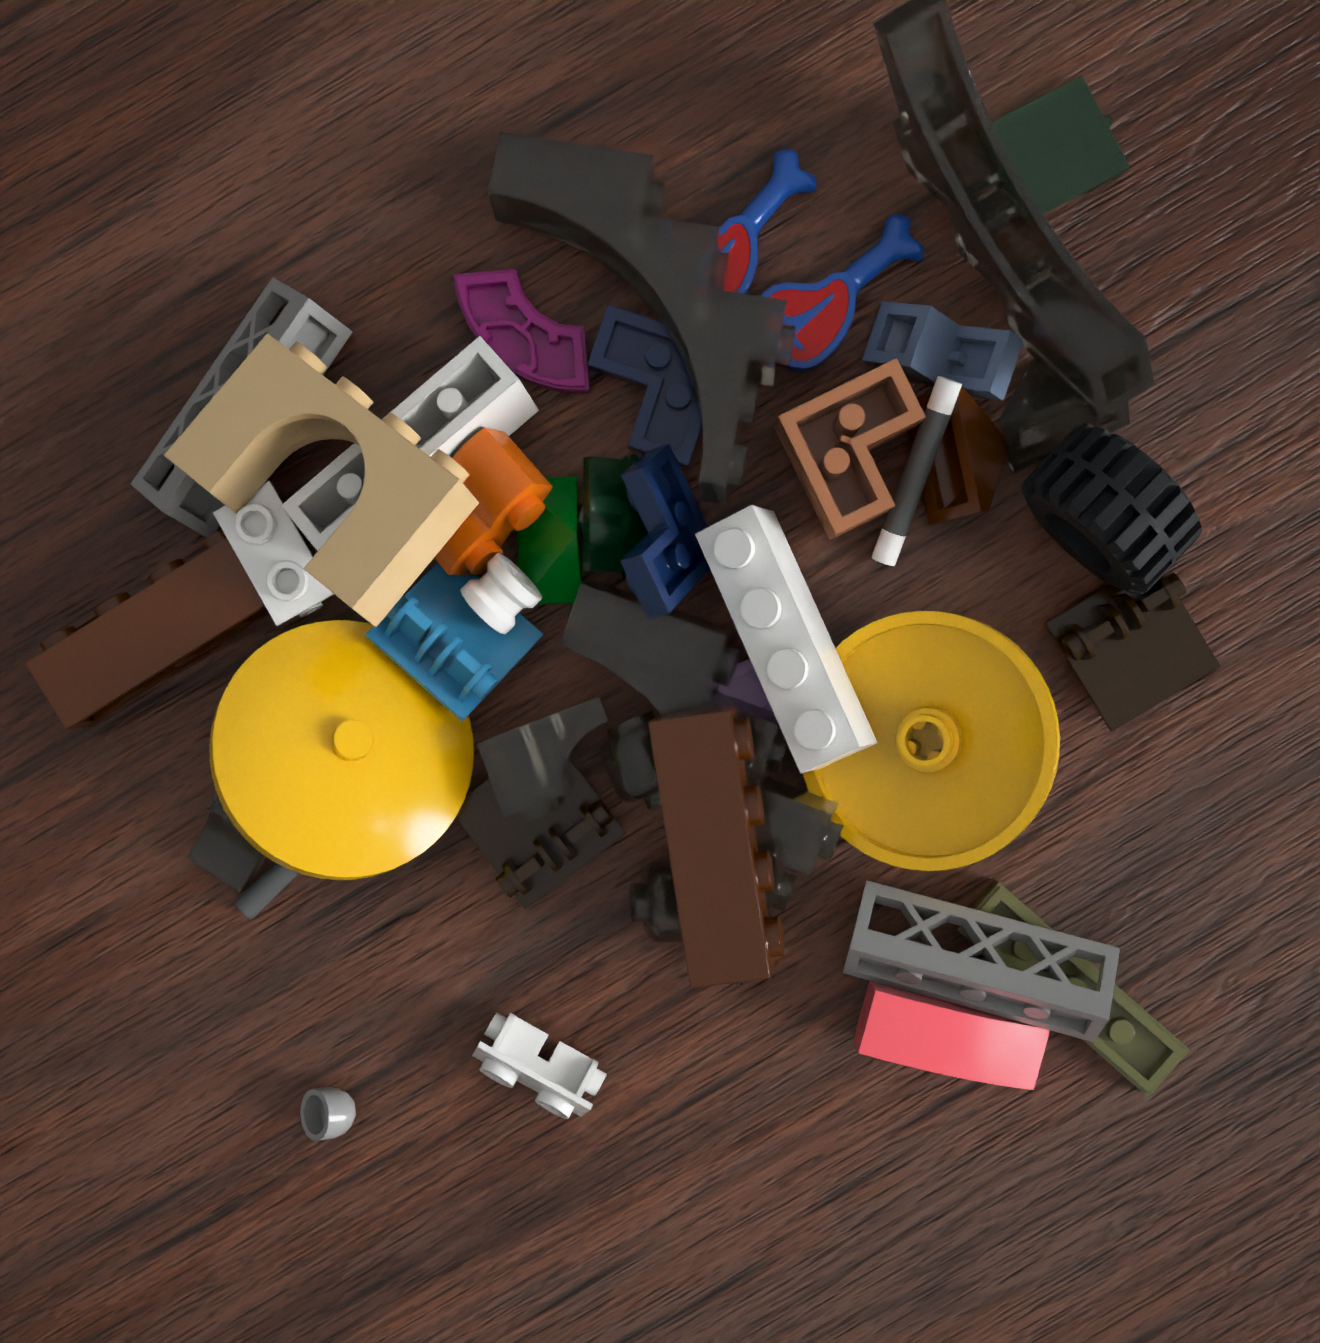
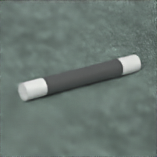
(916, 470)

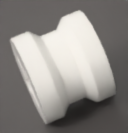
(501, 593)

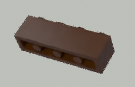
(147, 635)
(714, 845)

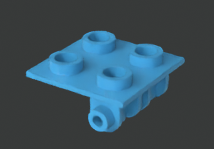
(448, 644)

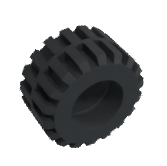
(1112, 508)

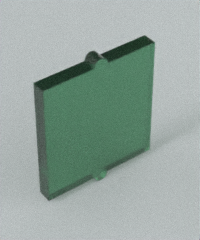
(1061, 145)
(609, 520)

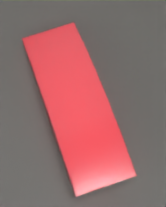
(948, 1038)

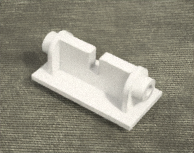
(273, 555)
(557, 1081)

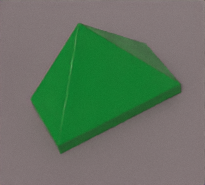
(552, 545)

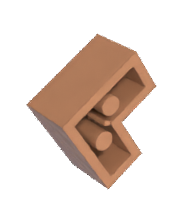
(832, 443)

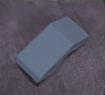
(936, 346)

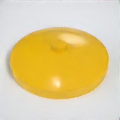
(959, 746)
(336, 755)

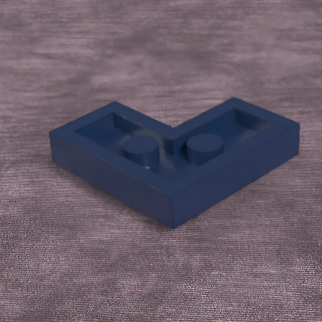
(646, 356)
(669, 556)

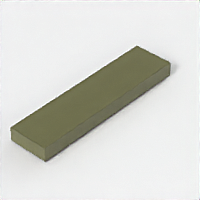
(1131, 1038)

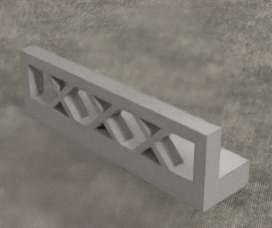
(300, 322)
(978, 983)

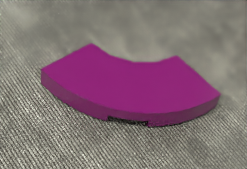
(523, 338)

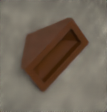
(965, 463)

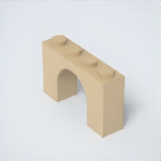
(406, 499)

